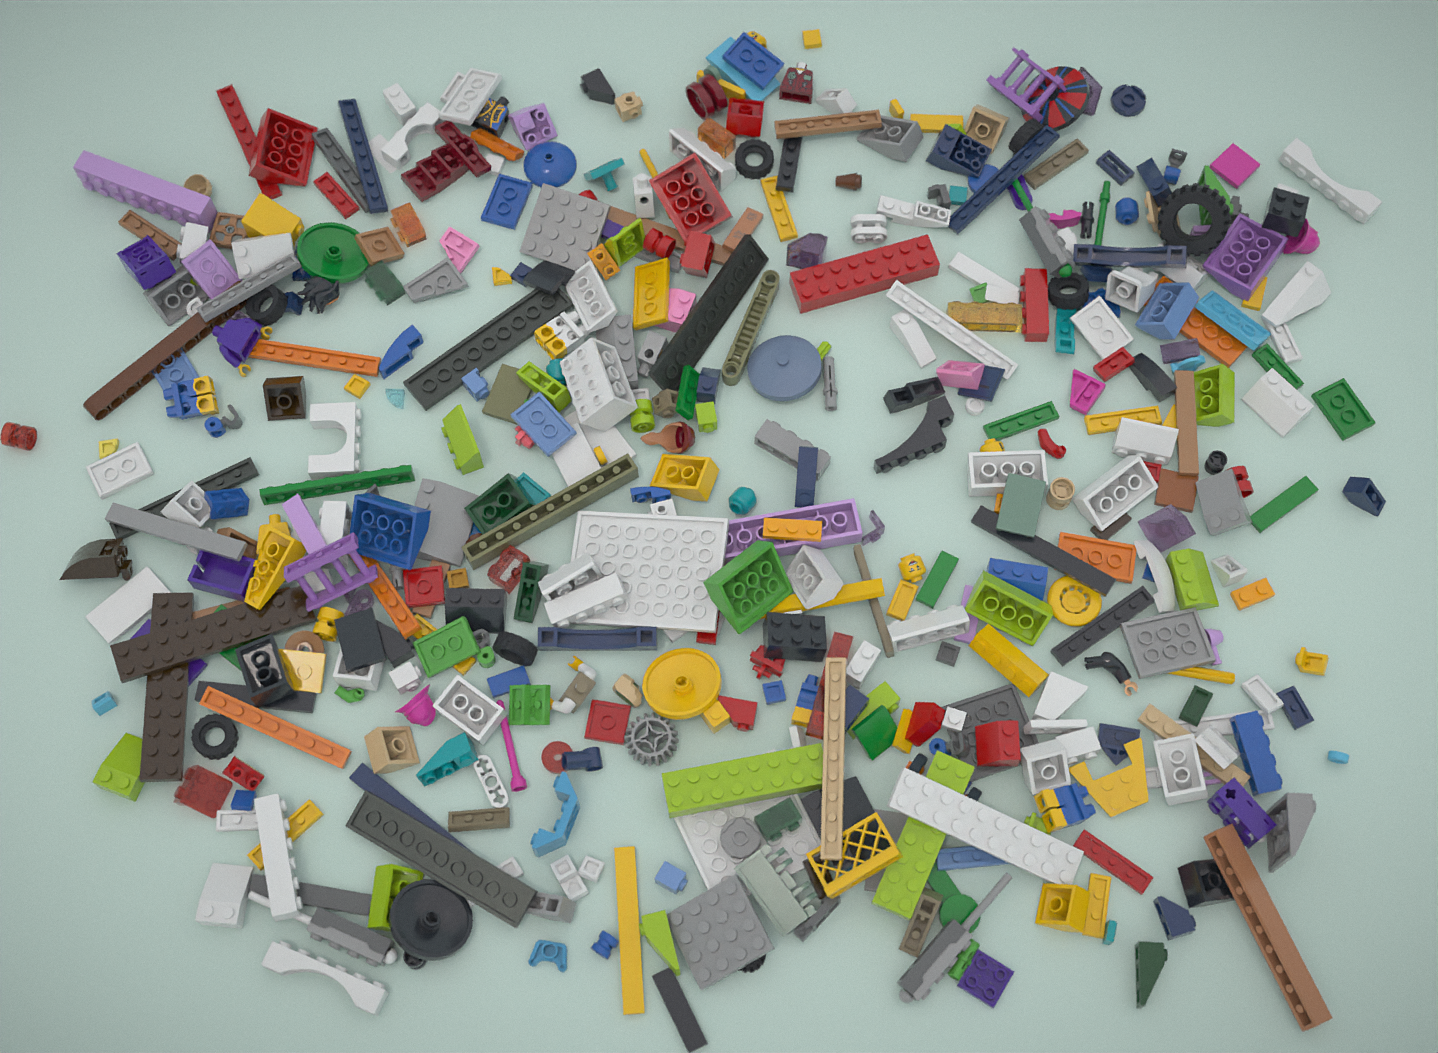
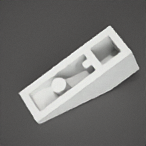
(912, 338)

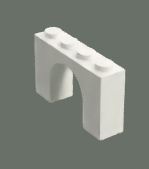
(343, 417)

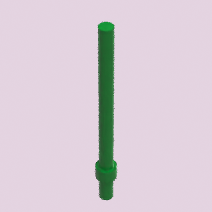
(1104, 199)

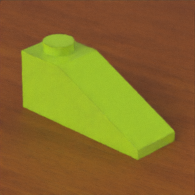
(541, 382)
(659, 937)

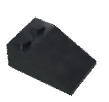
(264, 671)
(1204, 883)

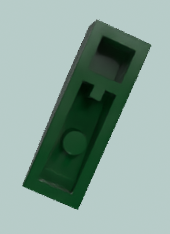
(529, 590)
(1148, 965)

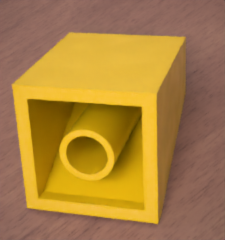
(270, 218)

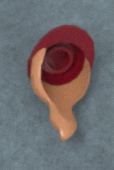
(674, 437)

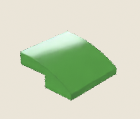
(529, 705)

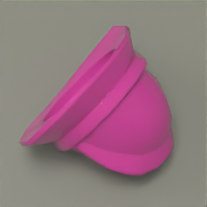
(1305, 242)
(419, 709)

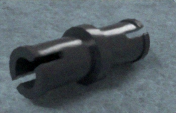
(1087, 220)

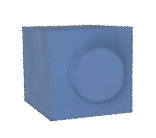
(671, 878)

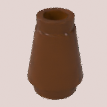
(849, 181)

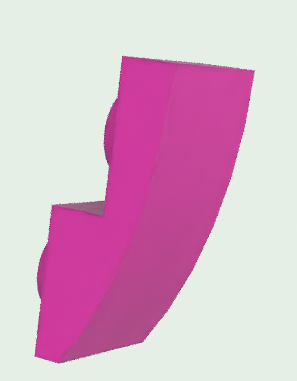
(1068, 219)

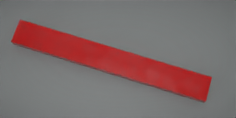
(244, 134)

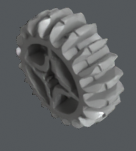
(644, 741)

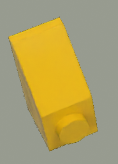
(716, 717)

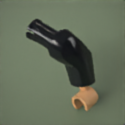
(1113, 665)

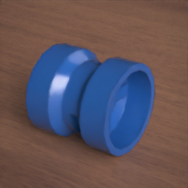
(604, 945)

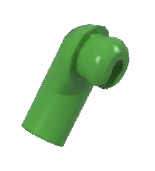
(351, 695)

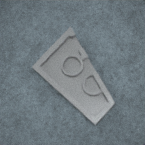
(435, 282)

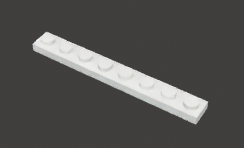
(950, 328)

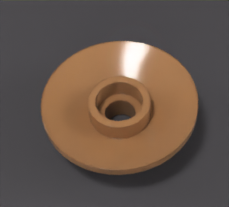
(305, 639)

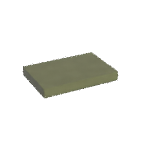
(506, 394)

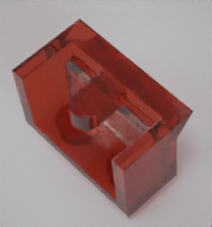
(508, 569)

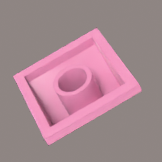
(960, 374)

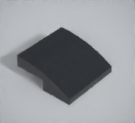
(548, 277)

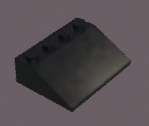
(855, 809)

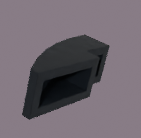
(1152, 377)
(913, 394)

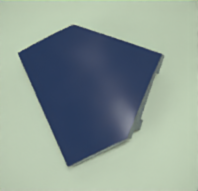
(1113, 739)

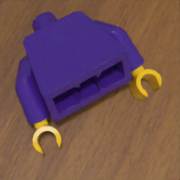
(238, 340)

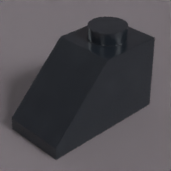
(597, 87)

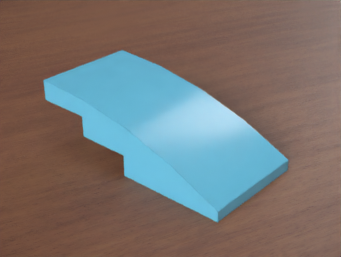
(734, 77)

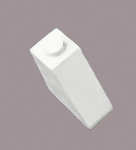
(1058, 697)

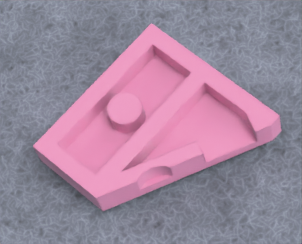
(458, 248)

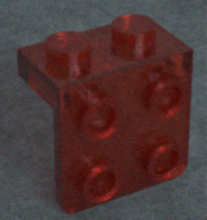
(202, 791)

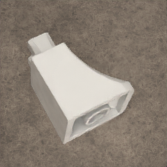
(1130, 287)

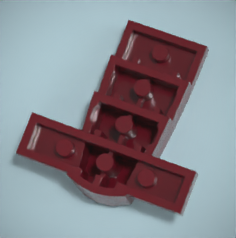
(445, 163)

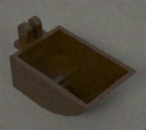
(99, 560)

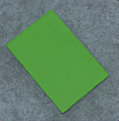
(446, 647)

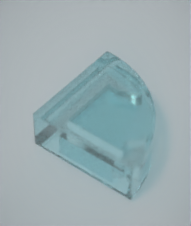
(396, 397)

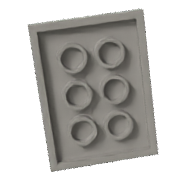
(1167, 643)

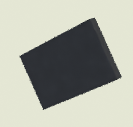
(360, 640)

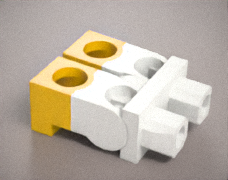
(561, 335)

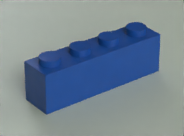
(1255, 753)

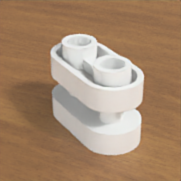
(868, 228)

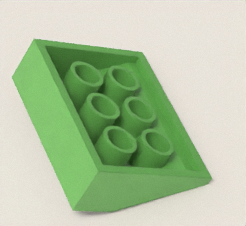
(749, 585)

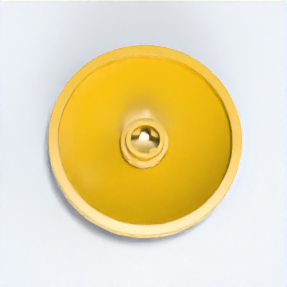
(682, 683)

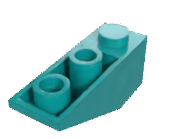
(451, 757)

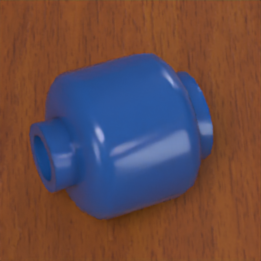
(1126, 211)

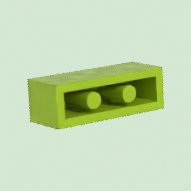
(881, 695)

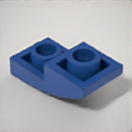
(656, 494)

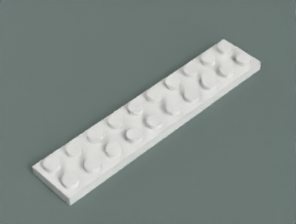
(984, 828)

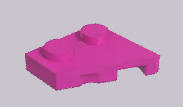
(1084, 392)

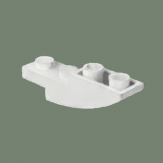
(915, 214)

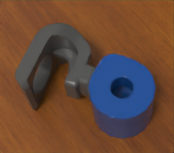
(1172, 172)
(216, 427)
(948, 748)

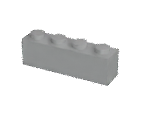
(786, 445)

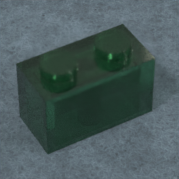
(384, 282)
(778, 820)

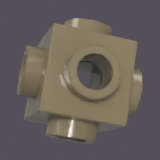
(665, 403)

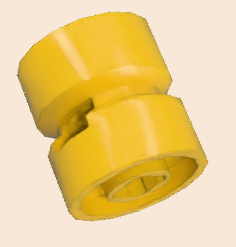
(326, 626)

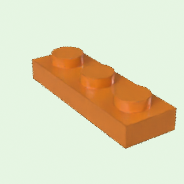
(497, 145)

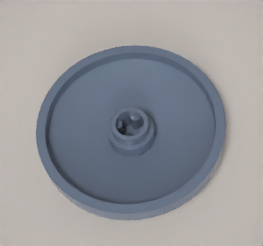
(784, 368)

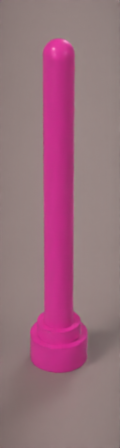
(517, 782)

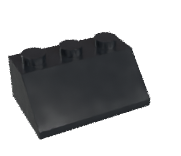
(481, 607)

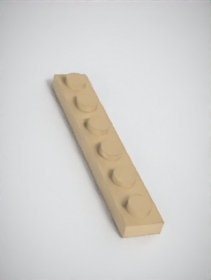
(1168, 728)

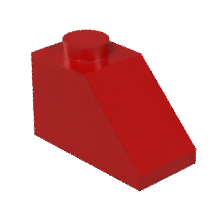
(741, 712)
(924, 722)

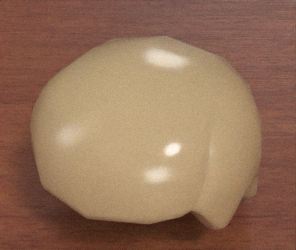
(199, 184)

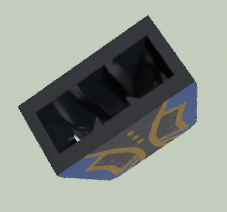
(493, 116)

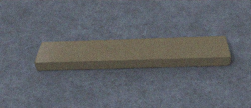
(874, 603)

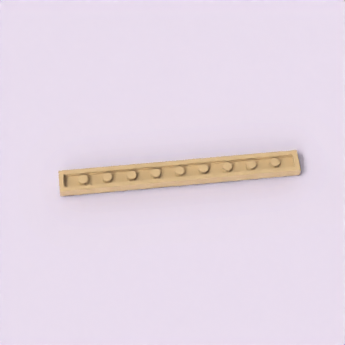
(833, 759)

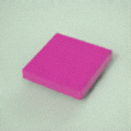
(1234, 166)

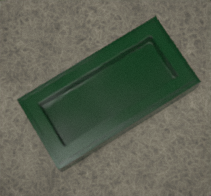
(1196, 706)

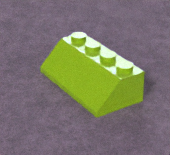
(1008, 608)

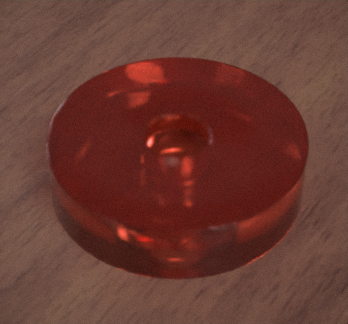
(548, 754)

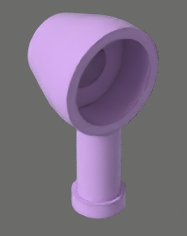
(1215, 637)

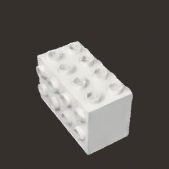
(598, 384)

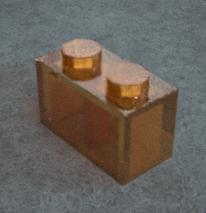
(717, 137)
(408, 224)

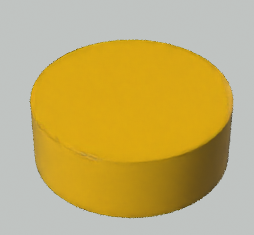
(600, 455)

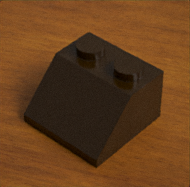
(285, 398)

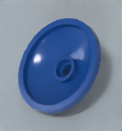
(551, 171)

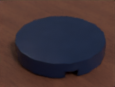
(1128, 100)

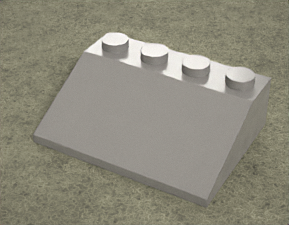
(448, 521)
(1292, 817)

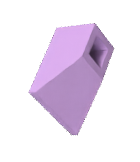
(532, 125)

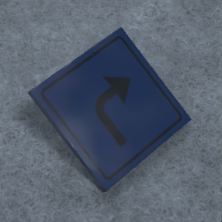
(988, 384)

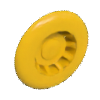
(1073, 602)

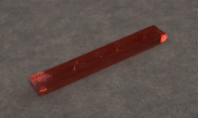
(839, 648)

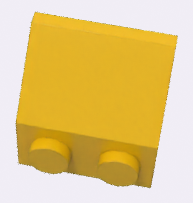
(1063, 907)

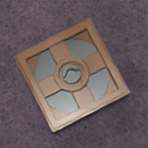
(227, 229)

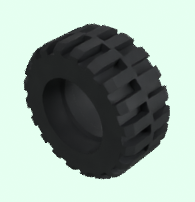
(1194, 195)

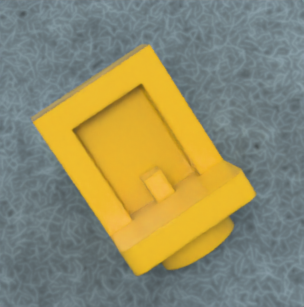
(1311, 662)

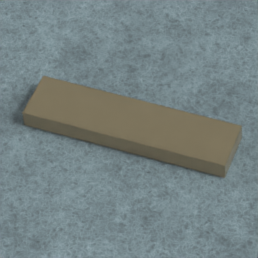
(1055, 164)

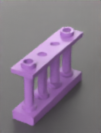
(1022, 100)
(326, 555)

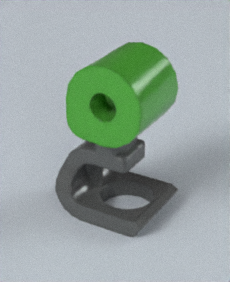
(486, 657)

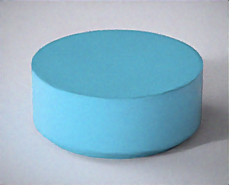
(1338, 757)

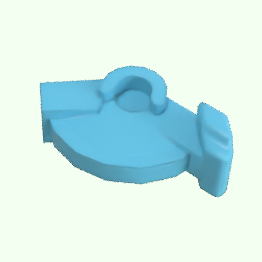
(1189, 364)

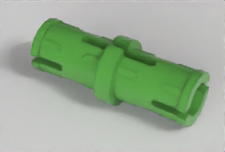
(963, 961)

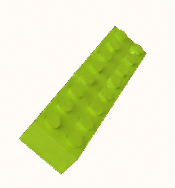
(743, 780)
(919, 845)

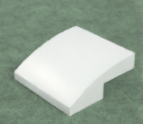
(1217, 747)

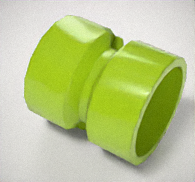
(642, 417)

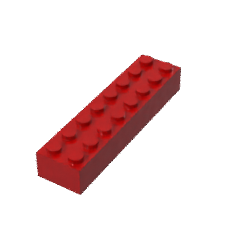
(863, 273)

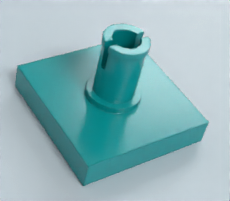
(605, 172)

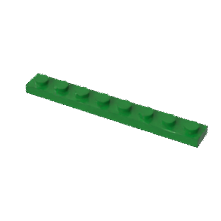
(337, 484)

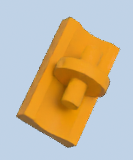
(603, 261)

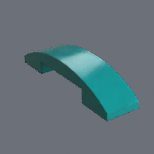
(1064, 331)

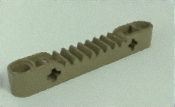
(750, 327)

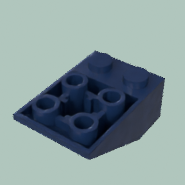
(958, 153)

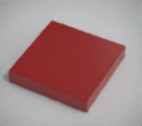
(424, 586)
(607, 722)

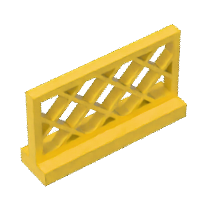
(864, 870)

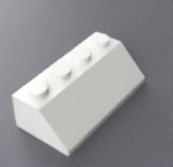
(684, 143)
(989, 470)
(1115, 492)
(928, 628)

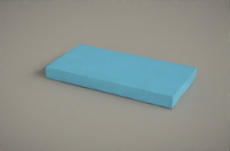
(1232, 320)

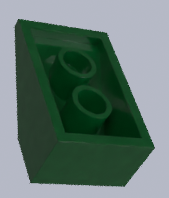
(499, 504)

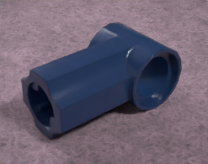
(587, 759)

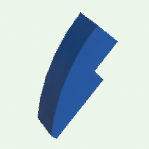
(400, 351)

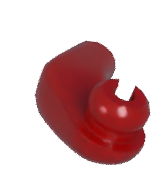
(1049, 446)

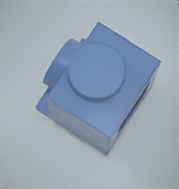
(475, 385)

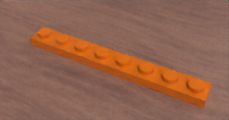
(316, 357)
(275, 727)

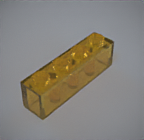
(986, 316)

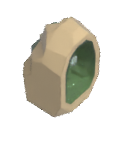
(628, 690)

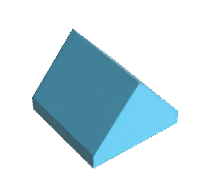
(103, 703)

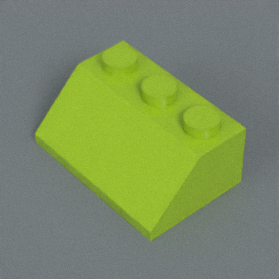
(1215, 396)
(461, 441)
(1191, 580)
(387, 884)

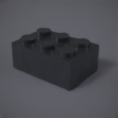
(794, 637)

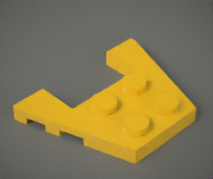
(1120, 789)

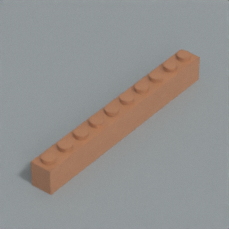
(1267, 928)

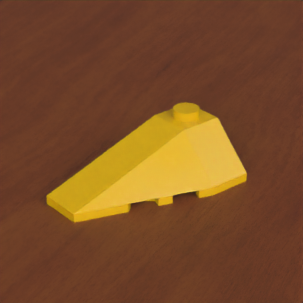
(275, 553)

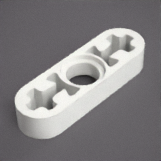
(502, 792)

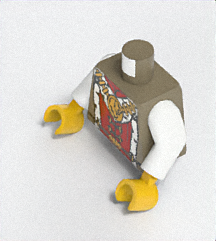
(577, 690)

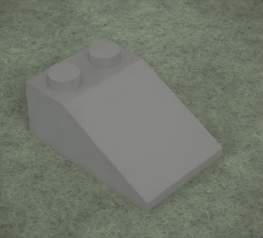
(895, 139)
(1222, 503)

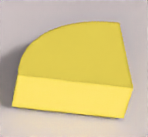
(108, 447)

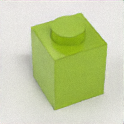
(706, 417)

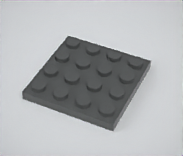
(988, 707)

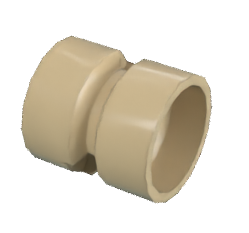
(1060, 493)

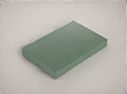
(1020, 505)

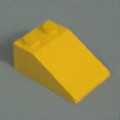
(686, 476)

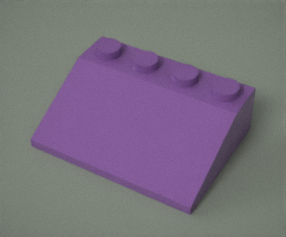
(1245, 256)

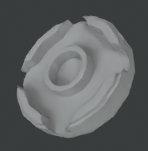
(740, 837)

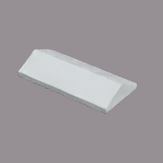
(591, 298)

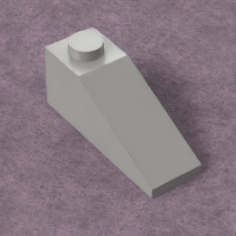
(552, 907)

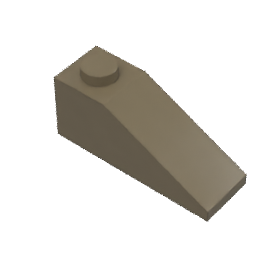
(920, 922)

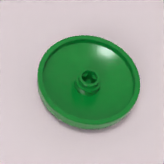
(331, 252)

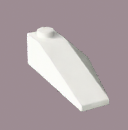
(1301, 294)

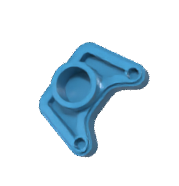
(549, 952)

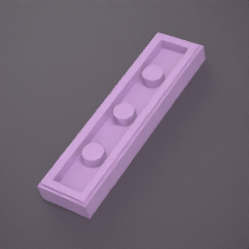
(304, 524)

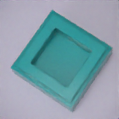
(958, 194)
(1110, 930)

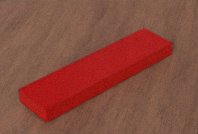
(1113, 862)

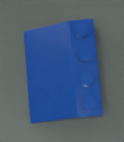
(388, 529)

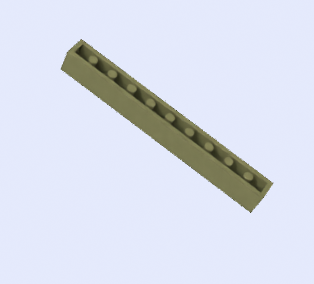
(550, 511)

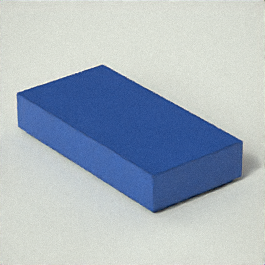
(501, 683)

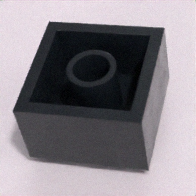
(1285, 212)

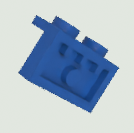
(227, 503)

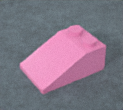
(680, 306)

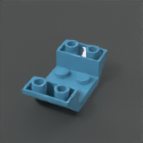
(546, 841)

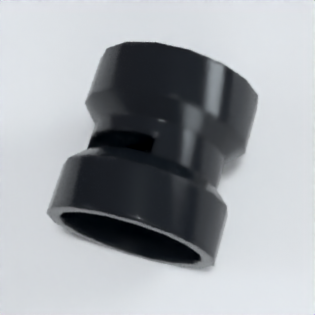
(1215, 458)
(417, 964)

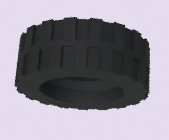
(1024, 134)
(754, 146)
(1068, 301)
(275, 310)
(515, 648)
(204, 725)

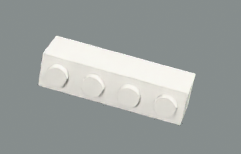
(586, 601)

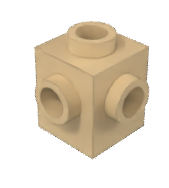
(628, 106)

